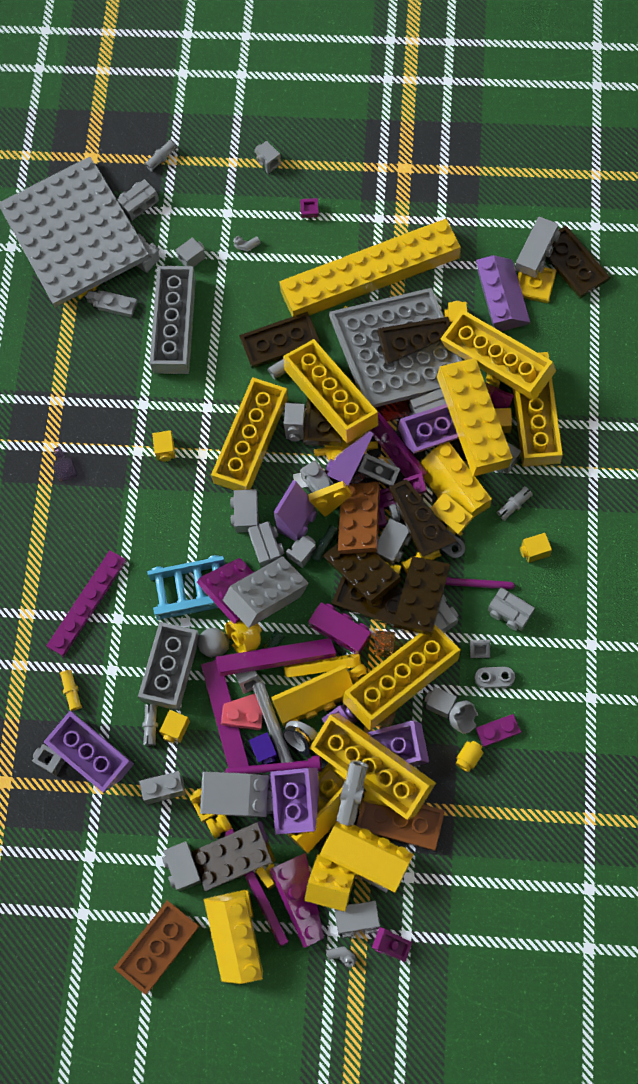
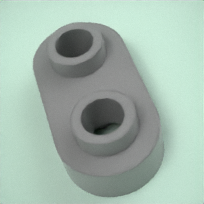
(495, 679)

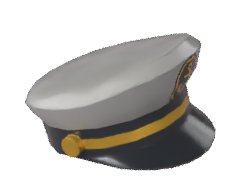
(299, 736)

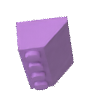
(502, 293)
(427, 429)
(88, 752)

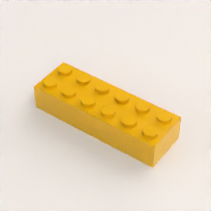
(499, 354)
(330, 391)
(474, 417)
(538, 427)
(250, 435)
(400, 677)
(387, 774)

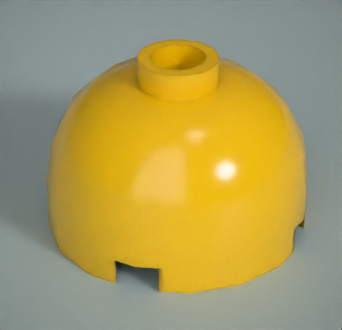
(245, 638)

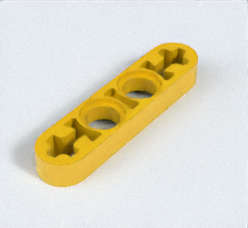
(323, 665)

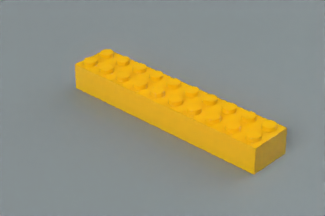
(370, 269)

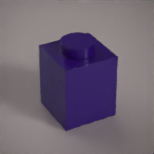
(263, 749)

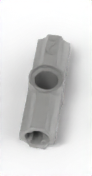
(352, 792)

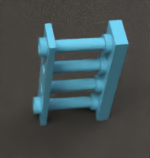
(183, 605)

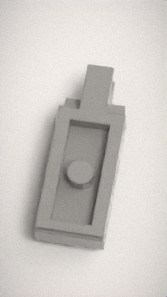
(112, 303)

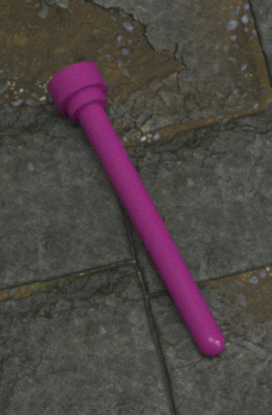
(480, 583)
(314, 762)

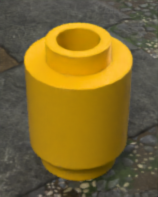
(469, 756)

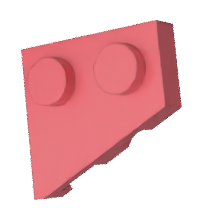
(242, 713)

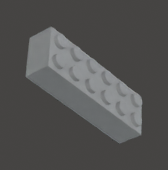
(172, 320)

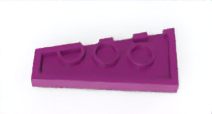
(292, 883)

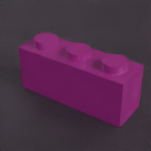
(340, 628)

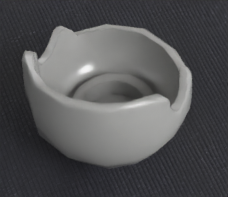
(213, 642)
(462, 716)

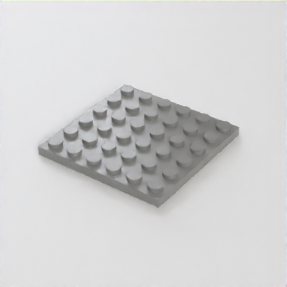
(360, 342)

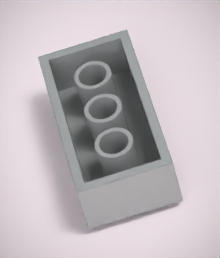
(265, 591)
(169, 666)

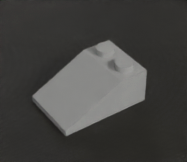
(234, 794)

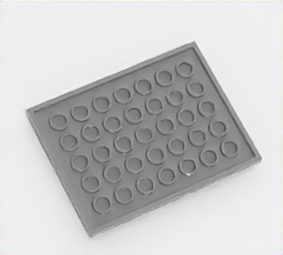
(73, 231)

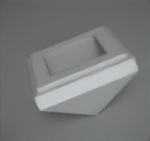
(479, 648)

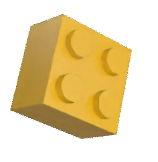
(329, 884)

